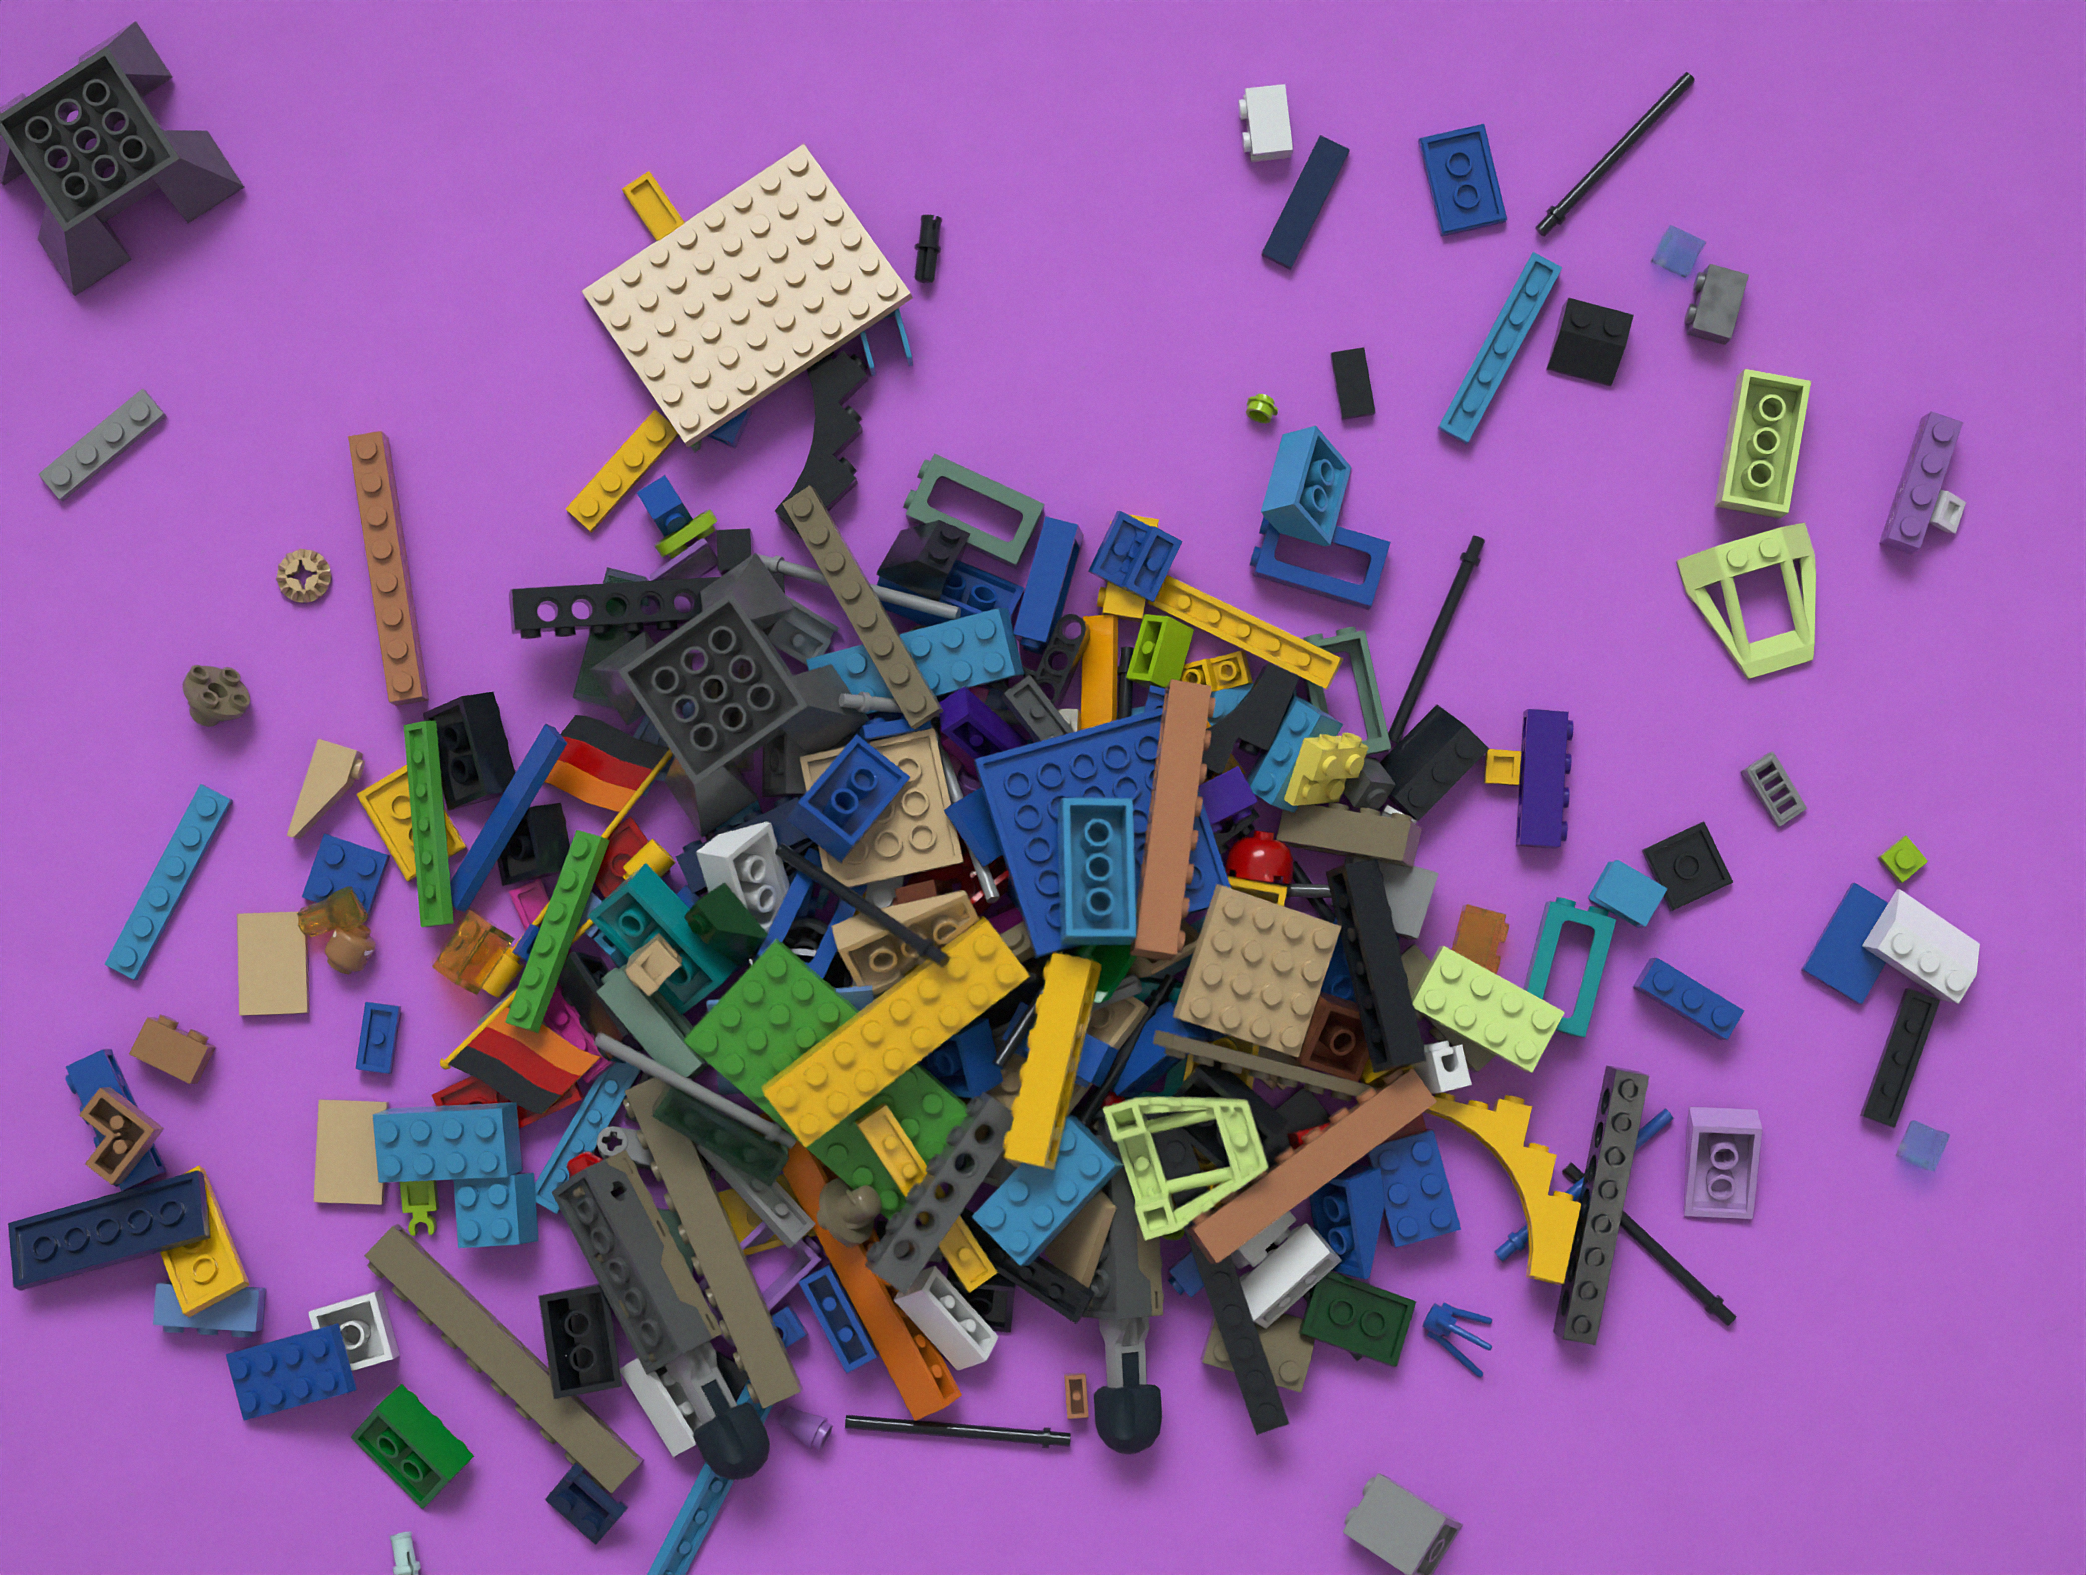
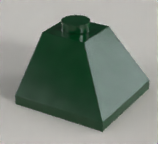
(726, 925)

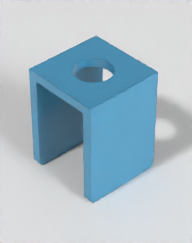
(896, 313)
(1627, 893)

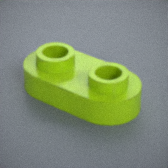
(699, 527)

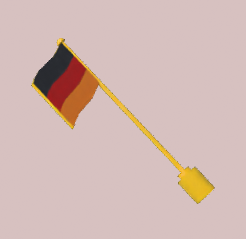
(602, 770)
(532, 1065)

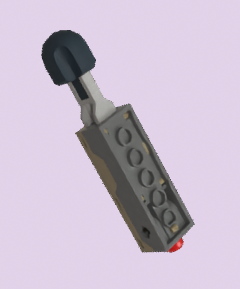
(1125, 1296)
(659, 1303)

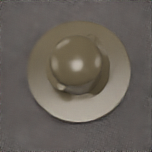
(215, 694)
(848, 1212)

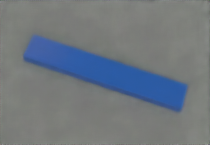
(506, 817)

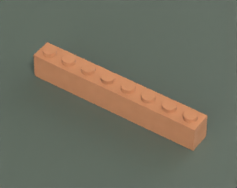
(388, 568)
(1171, 820)
(1311, 1164)

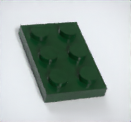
(1357, 1318)

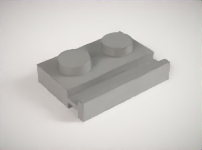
(801, 633)

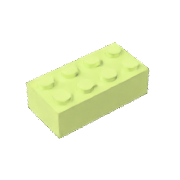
(1762, 443)
(1486, 1009)

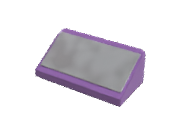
(689, 564)

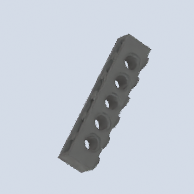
(944, 1211)

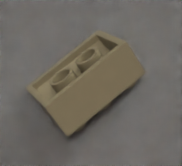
(1285, 1349)

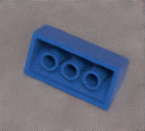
(968, 589)

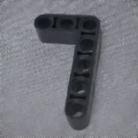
(1057, 645)

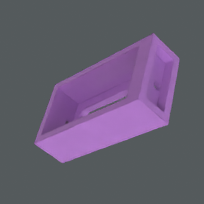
(808, 1257)

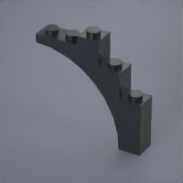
(833, 432)
(1253, 719)

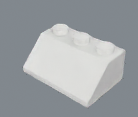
(749, 868)
(1924, 948)

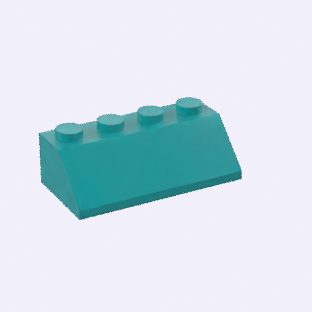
(648, 907)

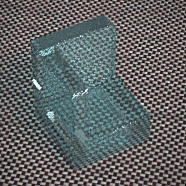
(1677, 251)
(1922, 1146)

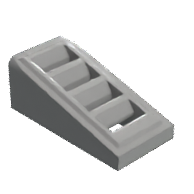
(1750, 774)

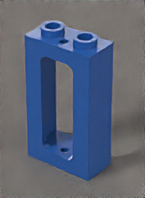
(1316, 583)
(1048, 584)
(789, 909)

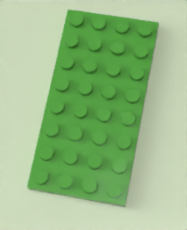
(779, 1015)

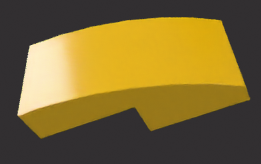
(1219, 672)

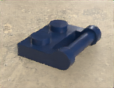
(585, 1504)

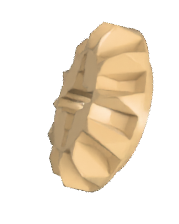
(314, 586)

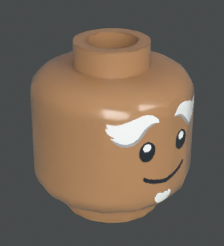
(350, 949)

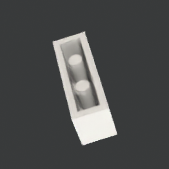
(1287, 1274)
(947, 1319)
(664, 1405)

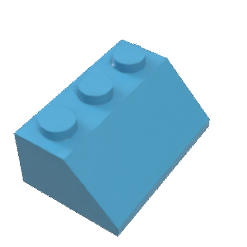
(1306, 487)
(1274, 768)

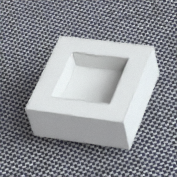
(1947, 512)

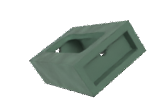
(989, 545)
(1357, 647)
(652, 1023)

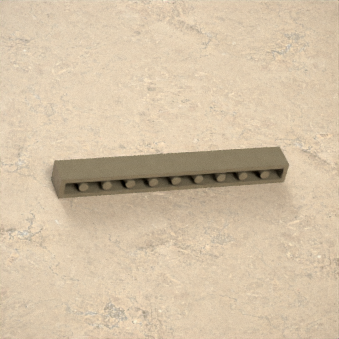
(716, 1250)
(502, 1357)

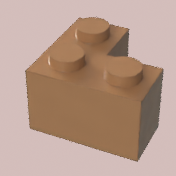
(127, 1134)

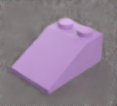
(1721, 1162)

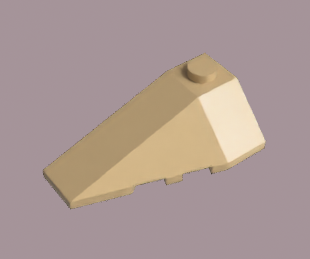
(881, 958)

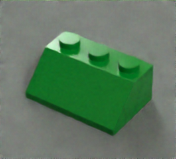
(412, 1446)

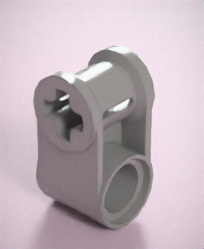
(629, 1141)

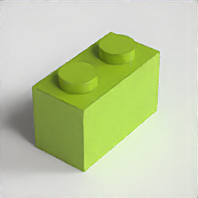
(1159, 651)

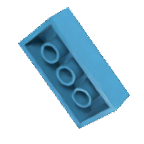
(1096, 871)
(447, 1142)
(1041, 1201)

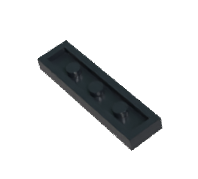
(1900, 1057)

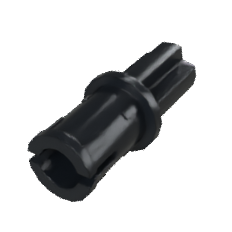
(927, 248)

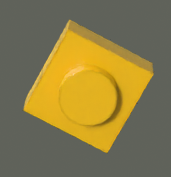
(1502, 767)

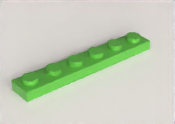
(428, 824)
(557, 931)

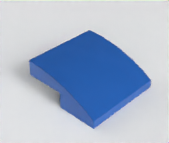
(1135, 556)

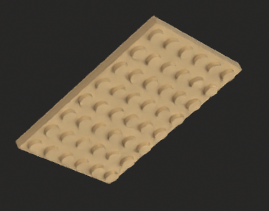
(746, 295)

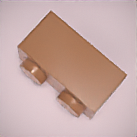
(1076, 1395)

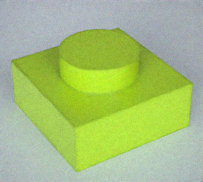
(1902, 859)

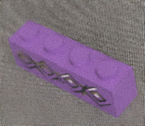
(1921, 482)

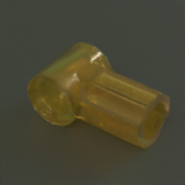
(338, 910)

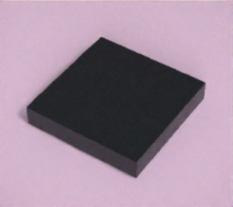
(1687, 865)

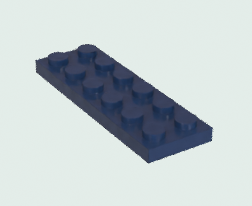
(109, 1230)

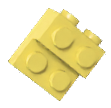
(1324, 767)

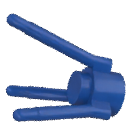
(1441, 1321)

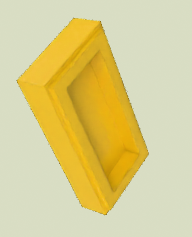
(653, 206)

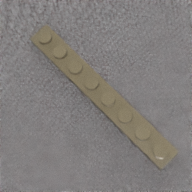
(862, 607)
(1259, 1067)

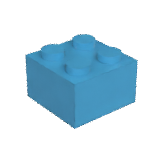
(496, 1211)

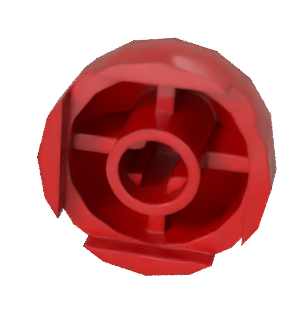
(1260, 859)

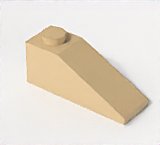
(326, 781)

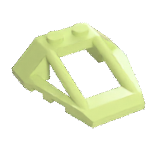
(1745, 556)
(1144, 1167)

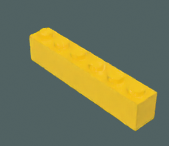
(1052, 1060)

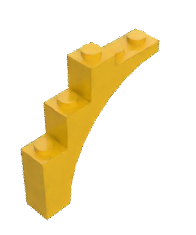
(1548, 1218)

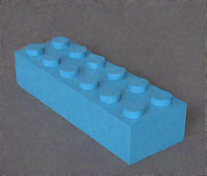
(948, 654)

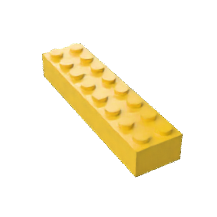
(894, 1032)

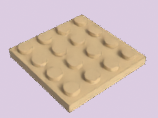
(912, 830)
(1257, 970)

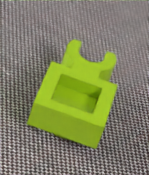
(420, 1199)

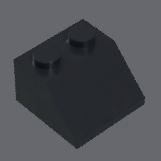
(1589, 341)
(925, 558)
(536, 846)
(990, 1300)

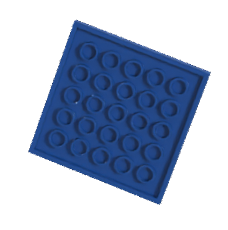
(1096, 762)

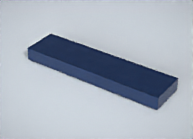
(1305, 202)

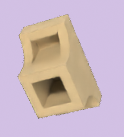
(652, 964)

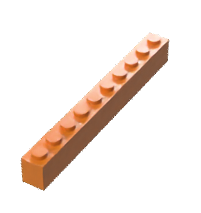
(904, 1348)

